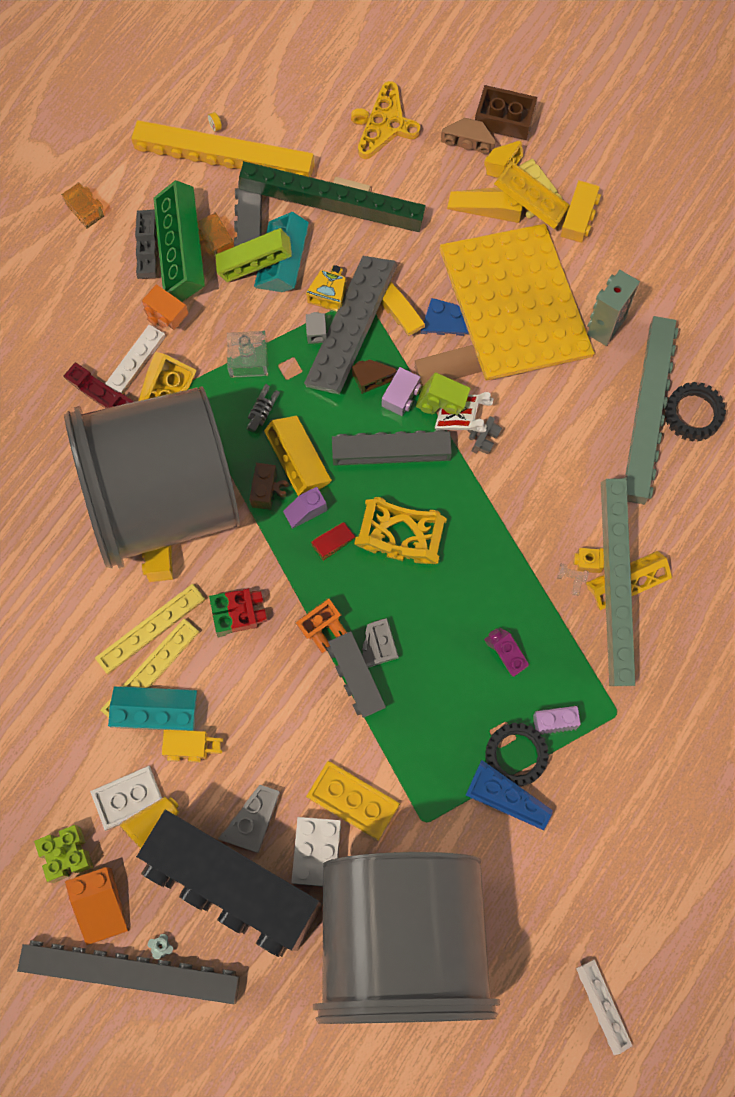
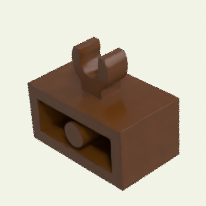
(265, 486)

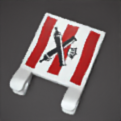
(466, 418)

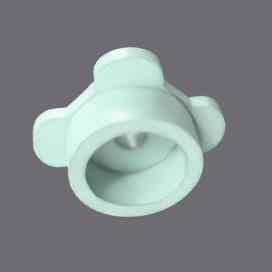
(160, 952)

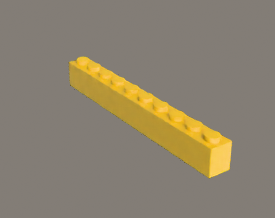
(218, 149)

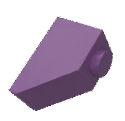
(305, 507)

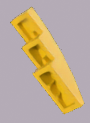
(401, 310)

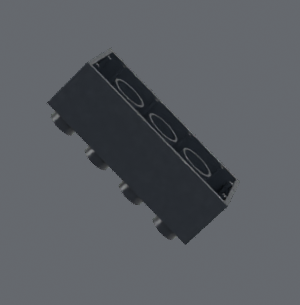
(230, 881)

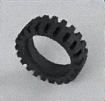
(702, 392)
(531, 734)

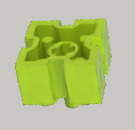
(63, 854)

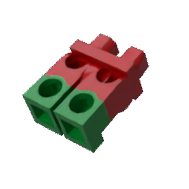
(235, 611)

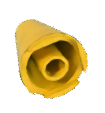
(142, 823)

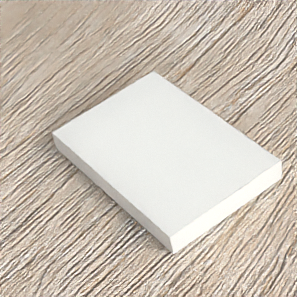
(125, 797)

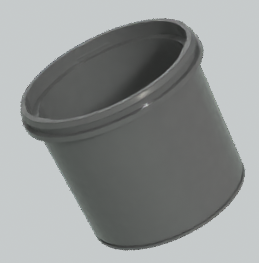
(152, 473)
(404, 940)

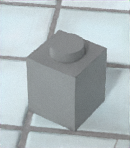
(316, 327)

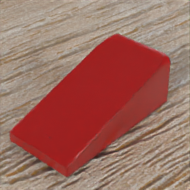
(332, 541)

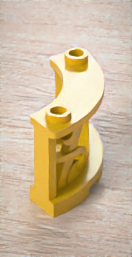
(374, 542)

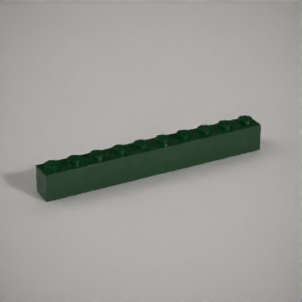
(331, 196)

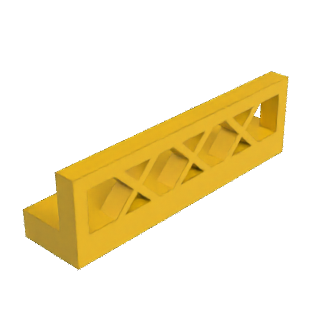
(644, 566)

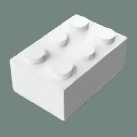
(314, 844)

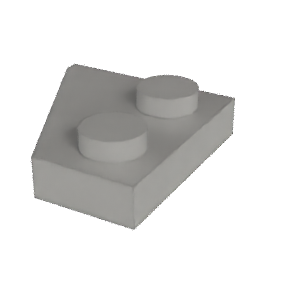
(379, 644)

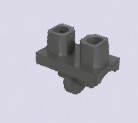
(481, 443)

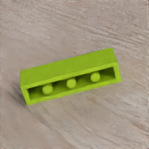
(253, 255)

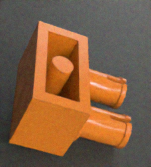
(316, 619)

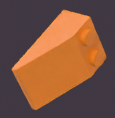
(97, 905)

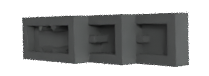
(146, 244)

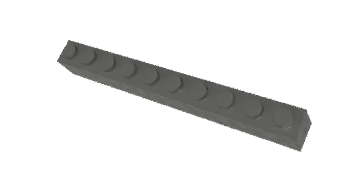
(128, 973)

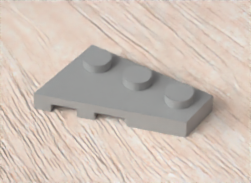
(252, 821)

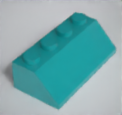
(283, 274)
(152, 709)

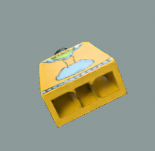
(328, 289)

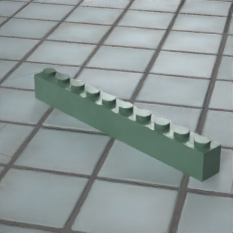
(649, 409)
(617, 582)

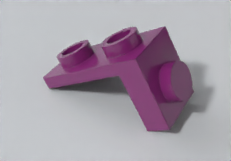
(507, 650)

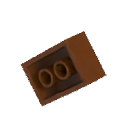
(506, 111)

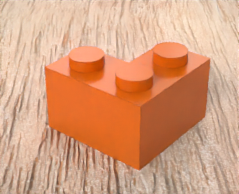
(164, 308)

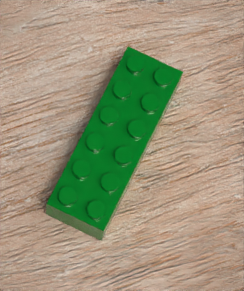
(179, 240)

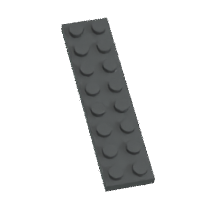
(351, 324)

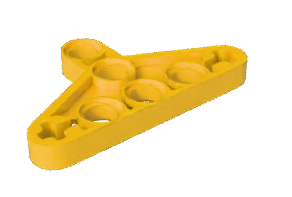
(384, 131)

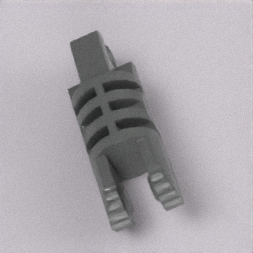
(261, 409)

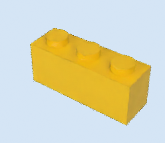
(581, 211)

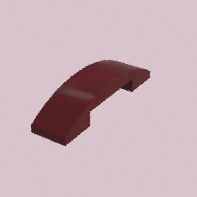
(94, 388)

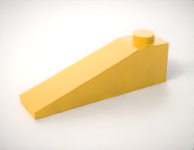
(486, 203)
(166, 377)

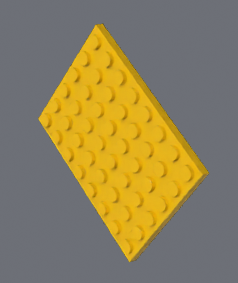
(516, 301)

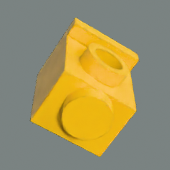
(593, 566)

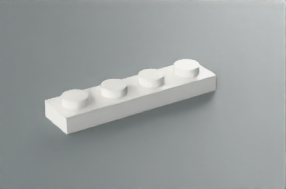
(135, 359)
(604, 1007)

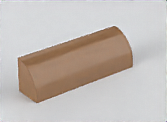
(450, 364)

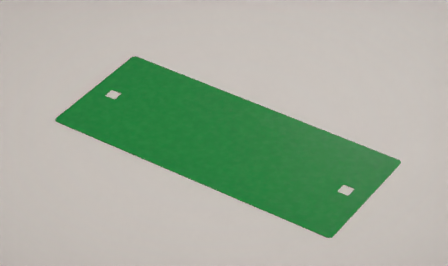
(447, 679)

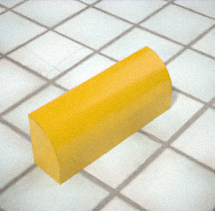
(297, 454)

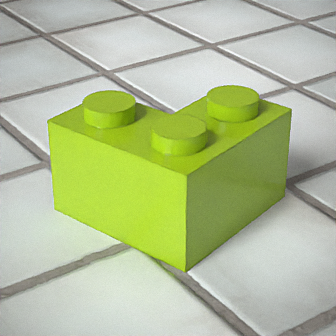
(444, 394)

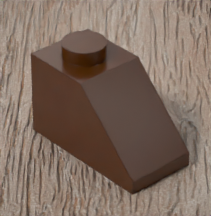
(372, 375)

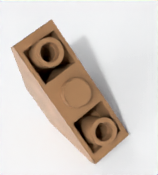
(468, 135)

